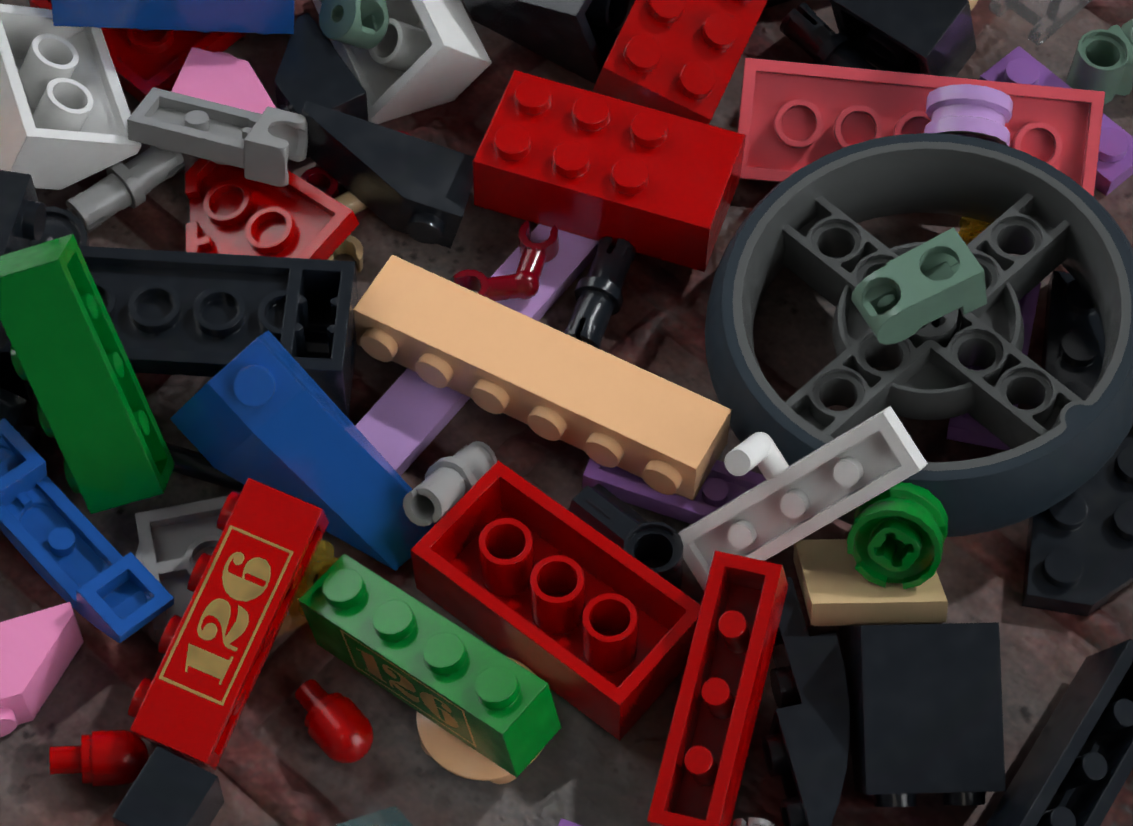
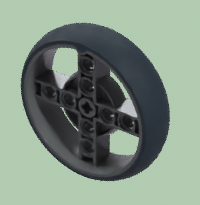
(1032, 215)

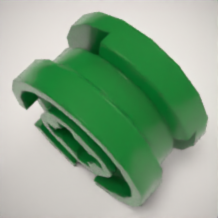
(899, 536)

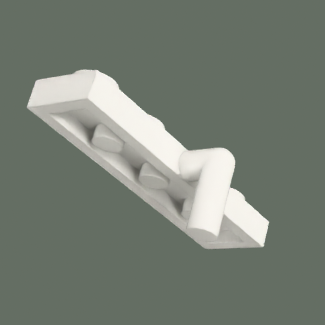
(803, 495)

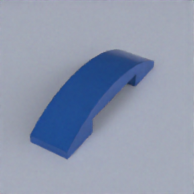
(68, 550)

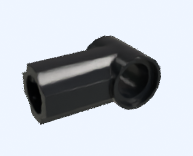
(631, 531)

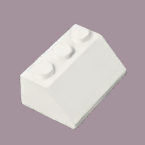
(420, 62)
(58, 100)

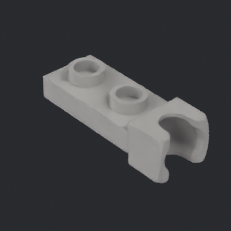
(222, 133)

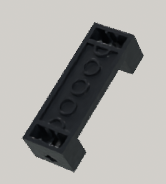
(205, 308)

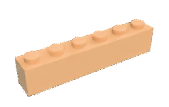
(542, 378)

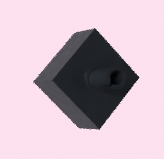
(909, 34)

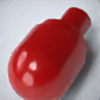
(335, 723)
(102, 758)

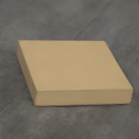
(842, 596)

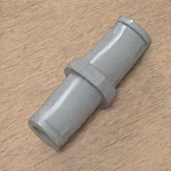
(124, 186)
(447, 483)

